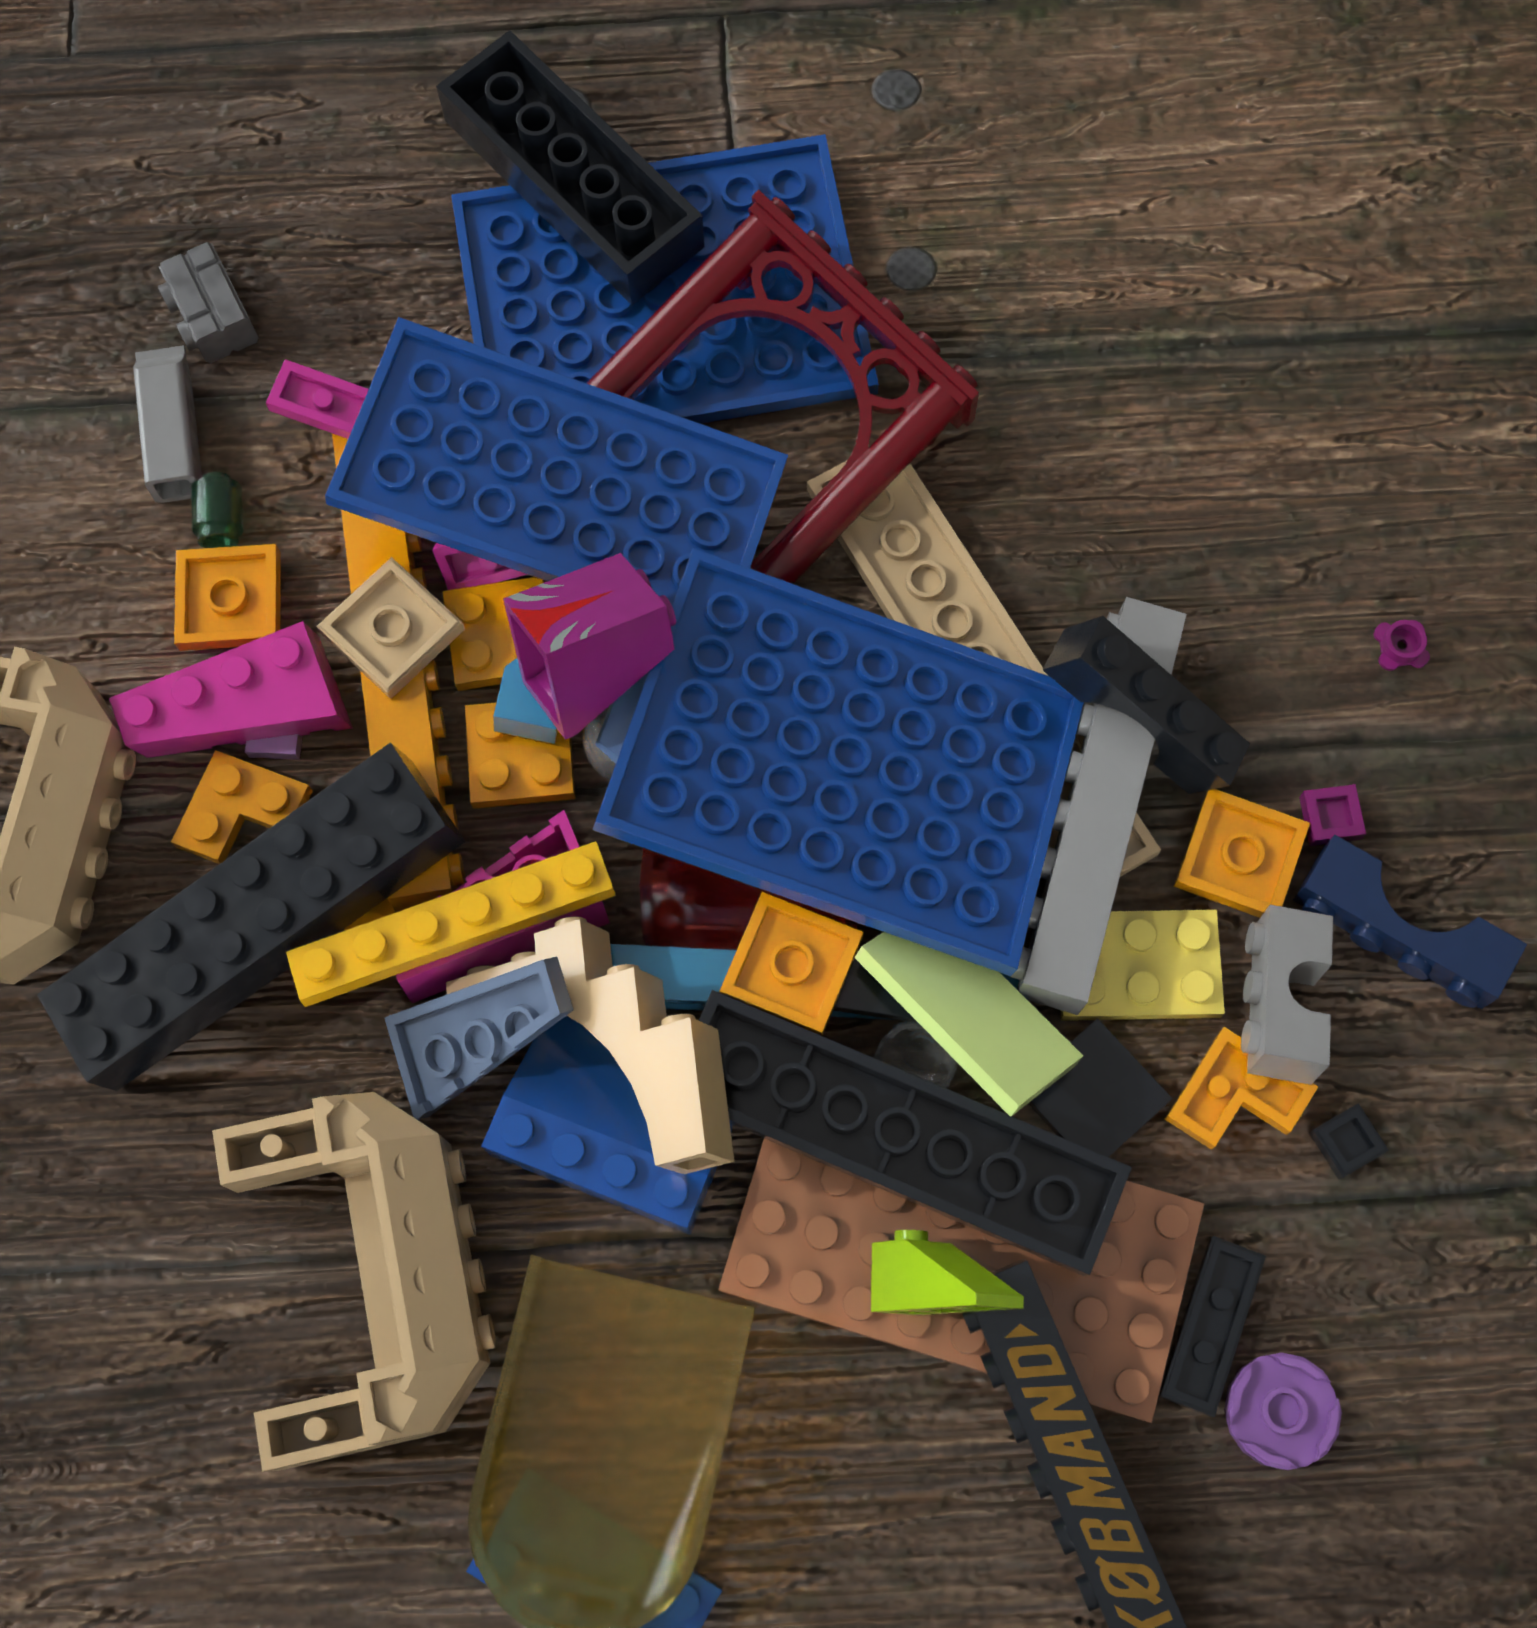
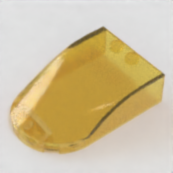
(603, 1446)

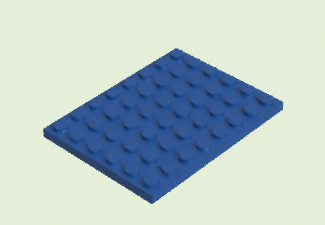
(554, 310)
(846, 763)

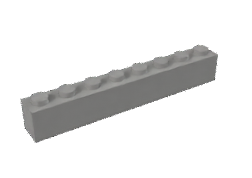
(1093, 831)

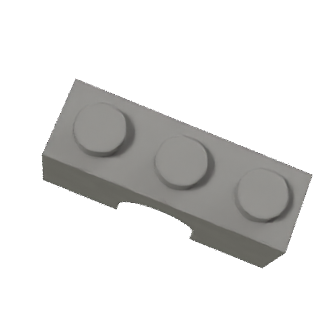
(1281, 1034)

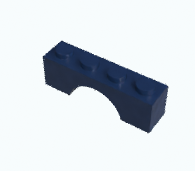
(1467, 962)

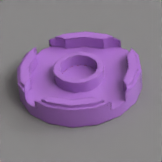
(1282, 1411)

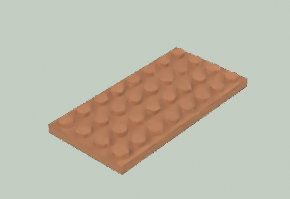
(809, 1254)

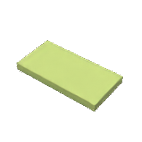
(974, 1018)

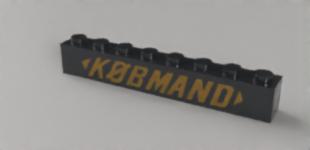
(1073, 1460)

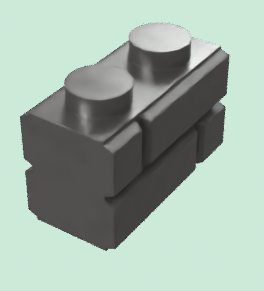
(208, 303)

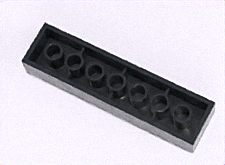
(241, 918)
(915, 1137)

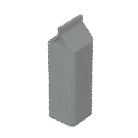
(167, 423)

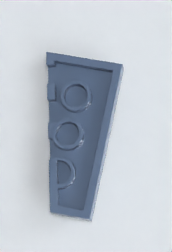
(470, 1032)

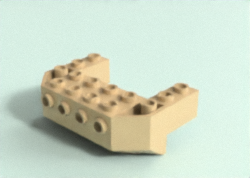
(58, 809)
(411, 1265)

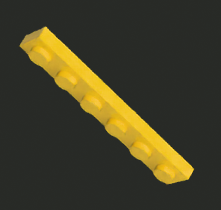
(449, 924)

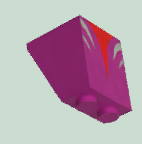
(588, 638)

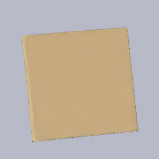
(391, 627)

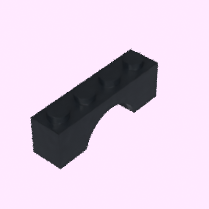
(1110, 670)

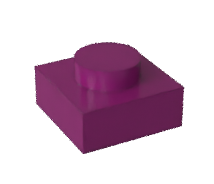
(1332, 812)

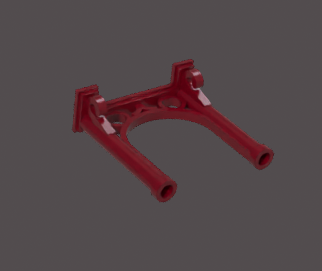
(771, 241)

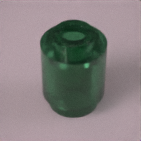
(217, 510)

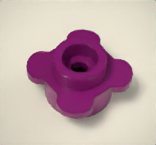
(1406, 631)

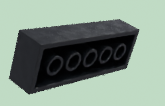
(571, 167)

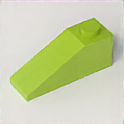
(933, 1278)

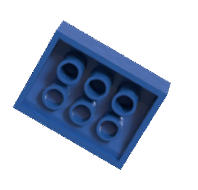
(582, 1126)

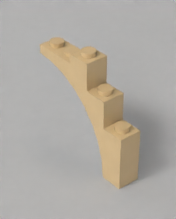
(667, 1059)

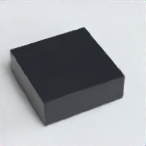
(1348, 1141)

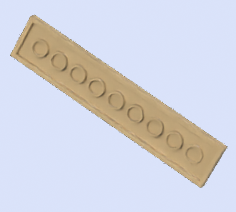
(933, 585)

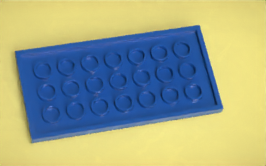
(545, 466)

